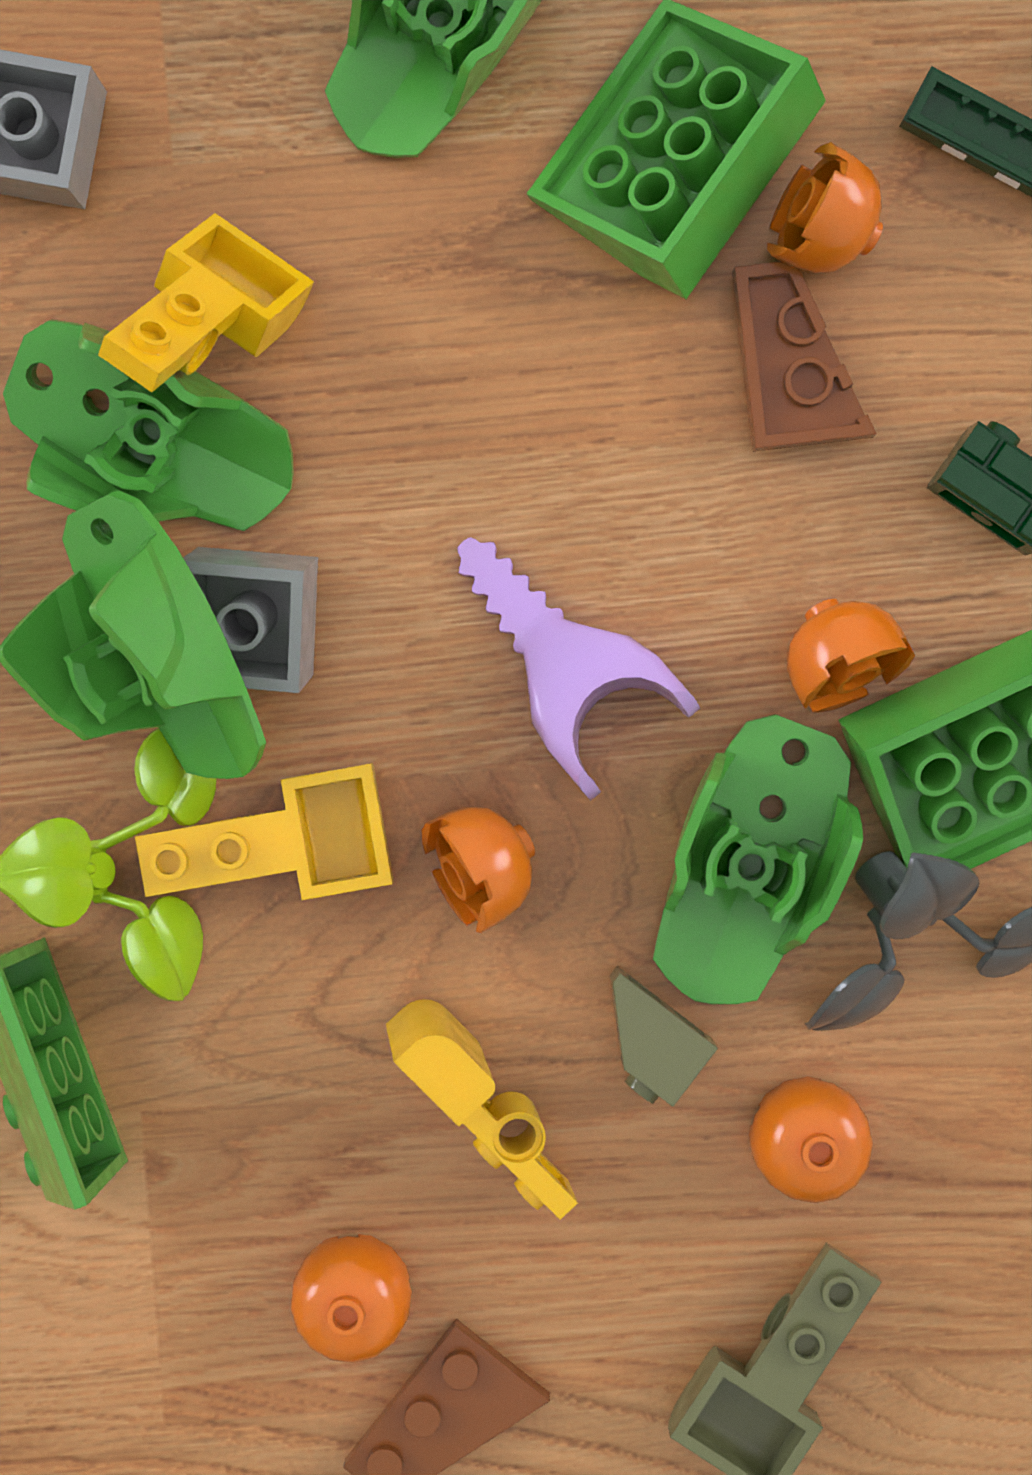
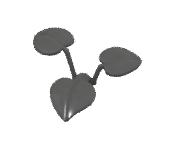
(903, 907)

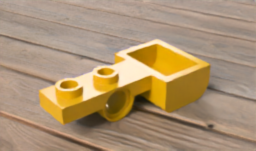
(208, 287)
(326, 833)
(456, 1077)

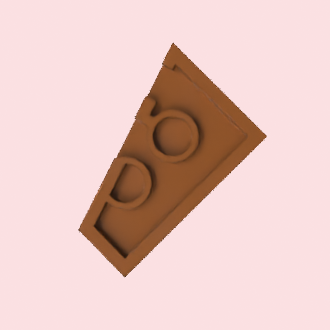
(789, 366)
(447, 1409)

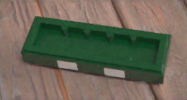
(973, 128)

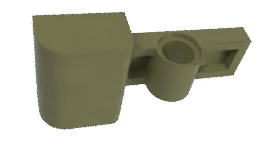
(754, 1413)

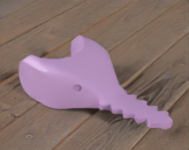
(564, 661)

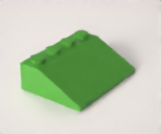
(679, 144)
(953, 758)
(52, 1083)

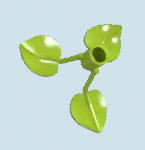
(58, 872)

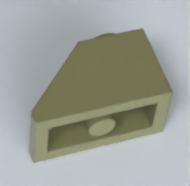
(656, 1042)

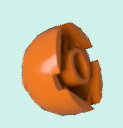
(828, 213)
(843, 651)
(482, 864)
(811, 1140)
(351, 1298)

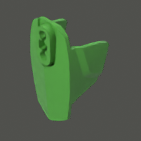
(417, 67)
(174, 448)
(135, 645)
(753, 882)

